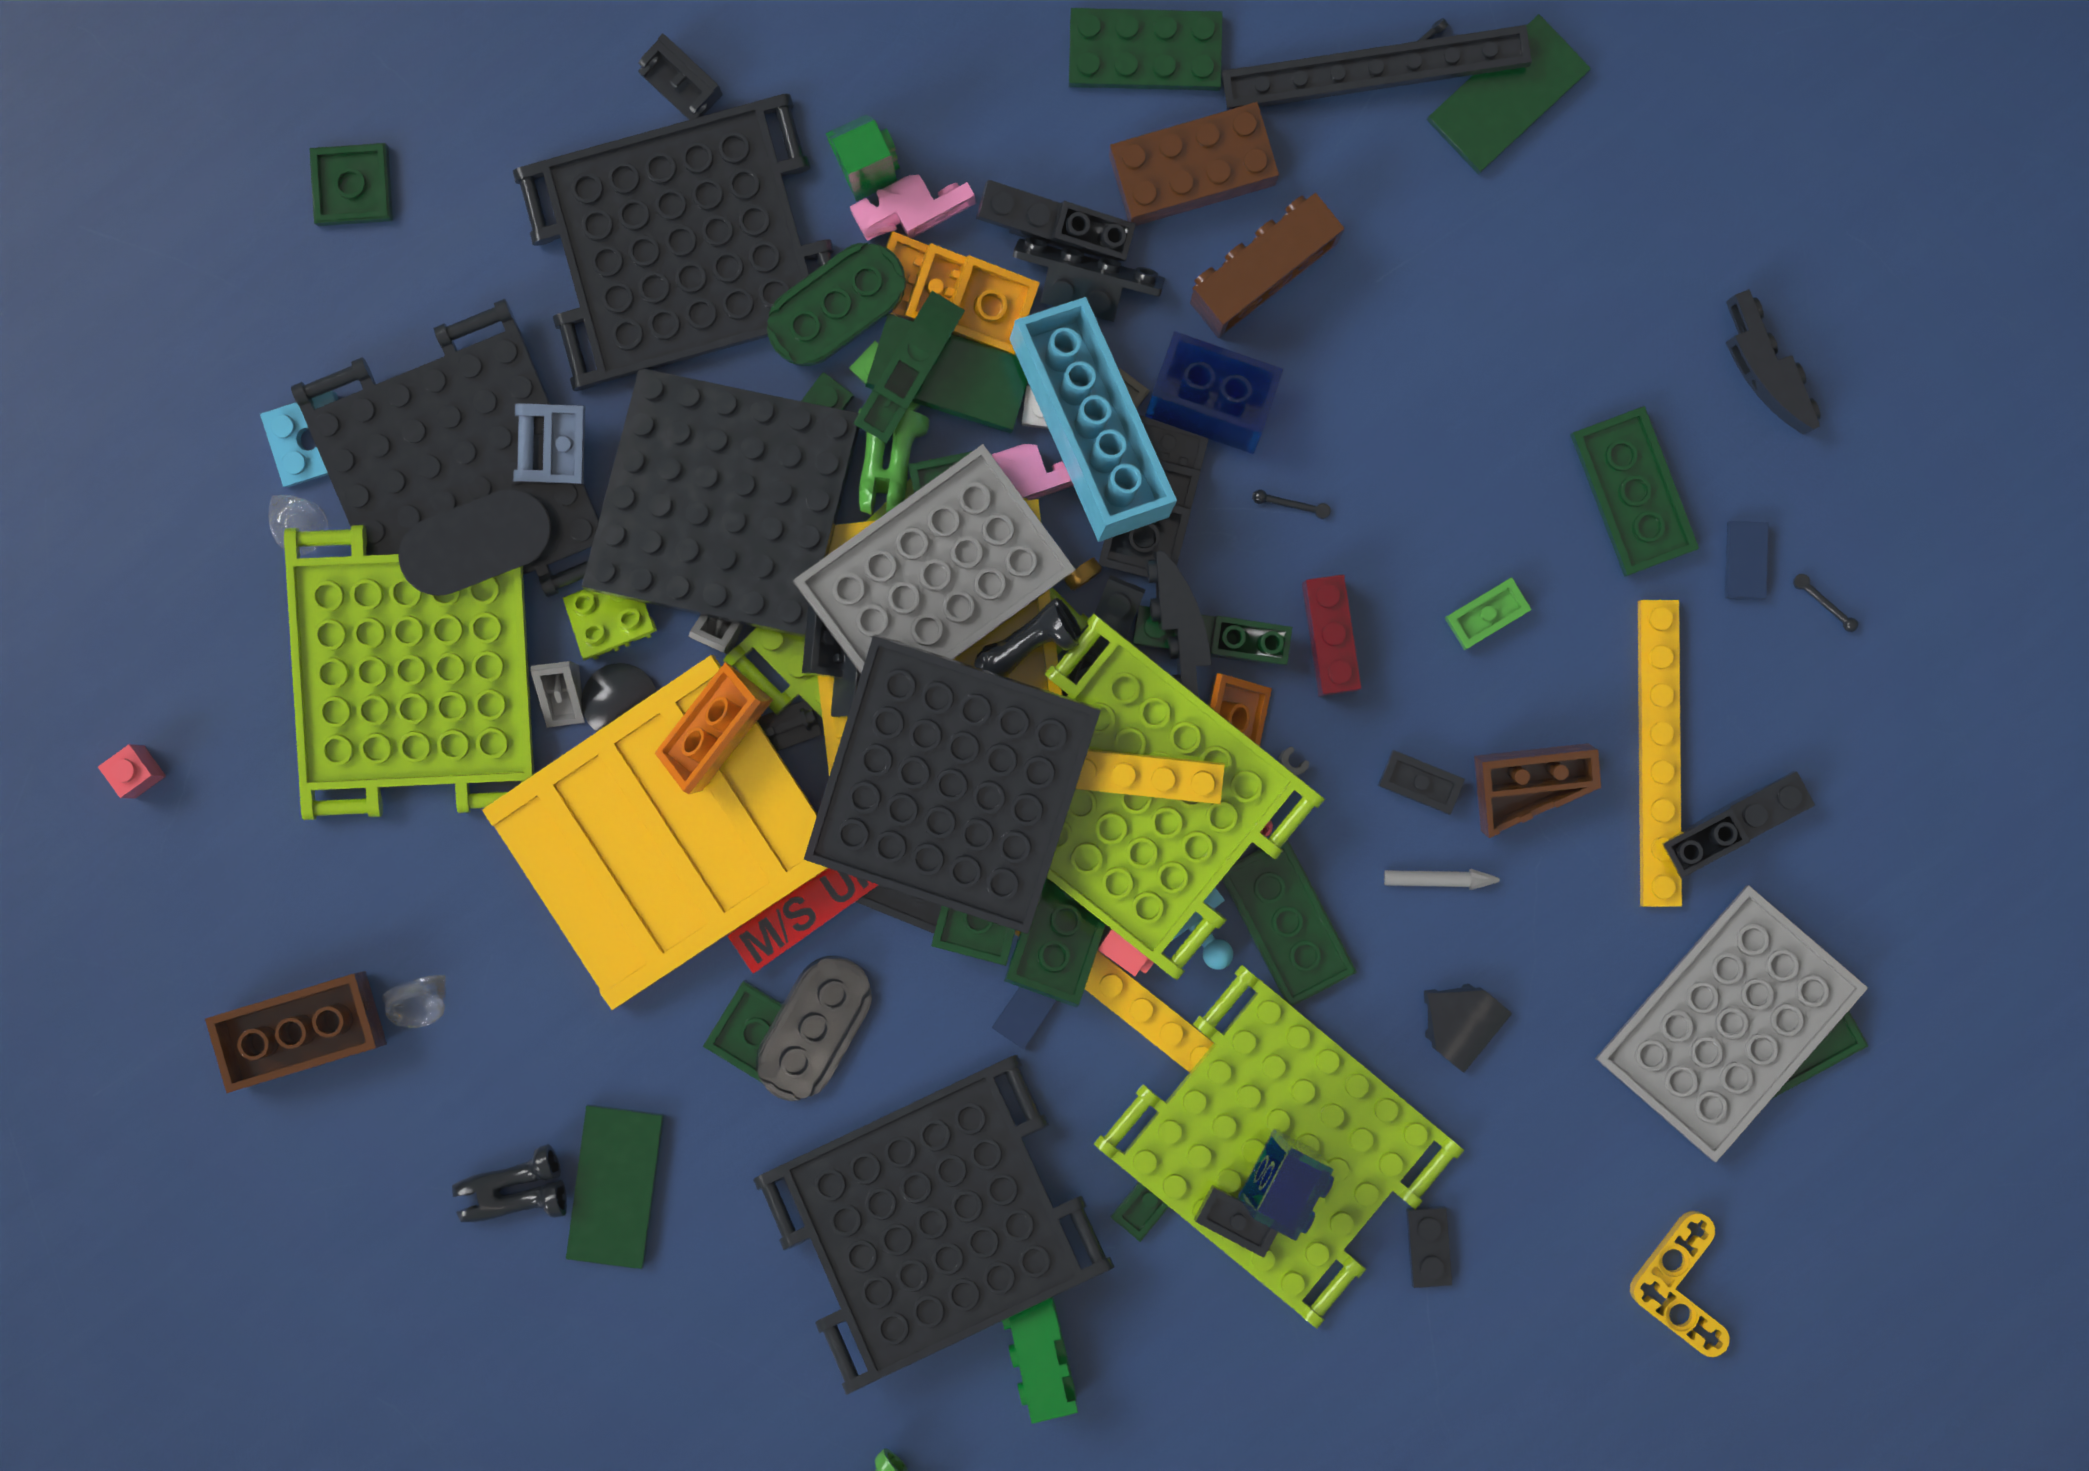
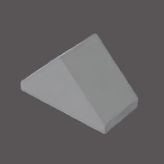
(716, 633)
(559, 693)

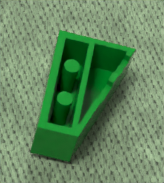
(864, 155)
(1043, 1362)

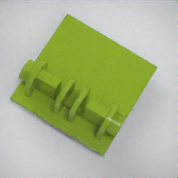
(606, 622)

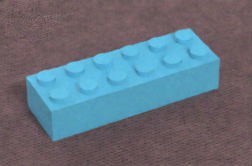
(1092, 419)

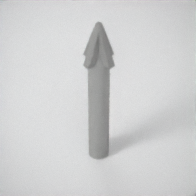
(1472, 879)

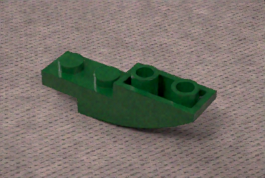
(909, 367)
(1226, 637)

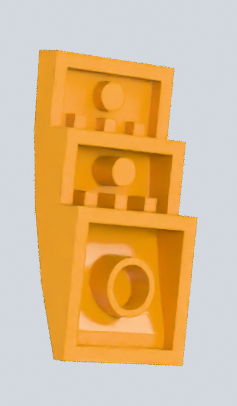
(985, 291)

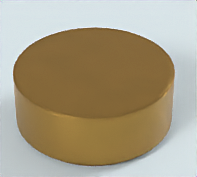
(1083, 574)

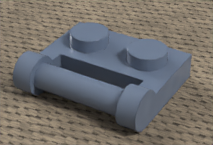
(561, 447)

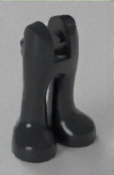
(1051, 624)
(494, 1204)

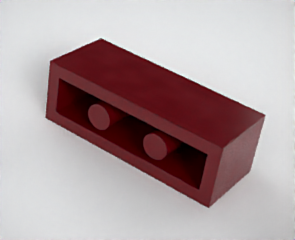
(1331, 635)

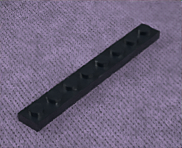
(1378, 68)

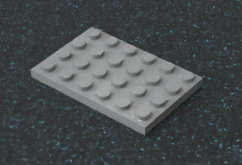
(938, 566)
(1731, 1023)

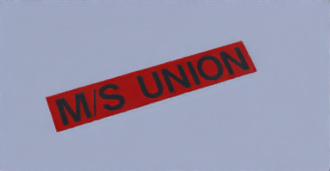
(796, 916)

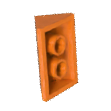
(1241, 704)
(712, 729)

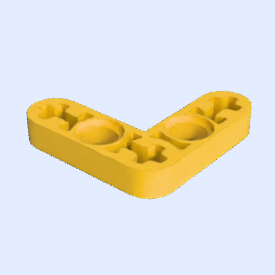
(1668, 1281)

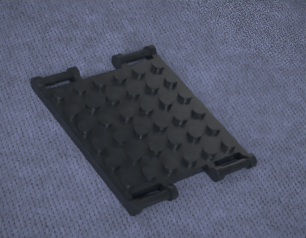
(674, 238)
(443, 441)
(932, 1224)

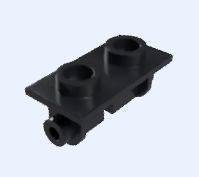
(791, 726)

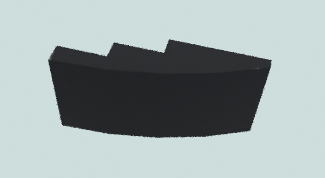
(1181, 459)

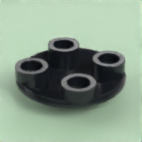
(614, 692)

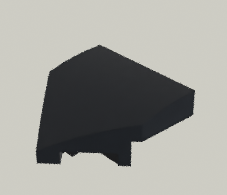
(1462, 1022)

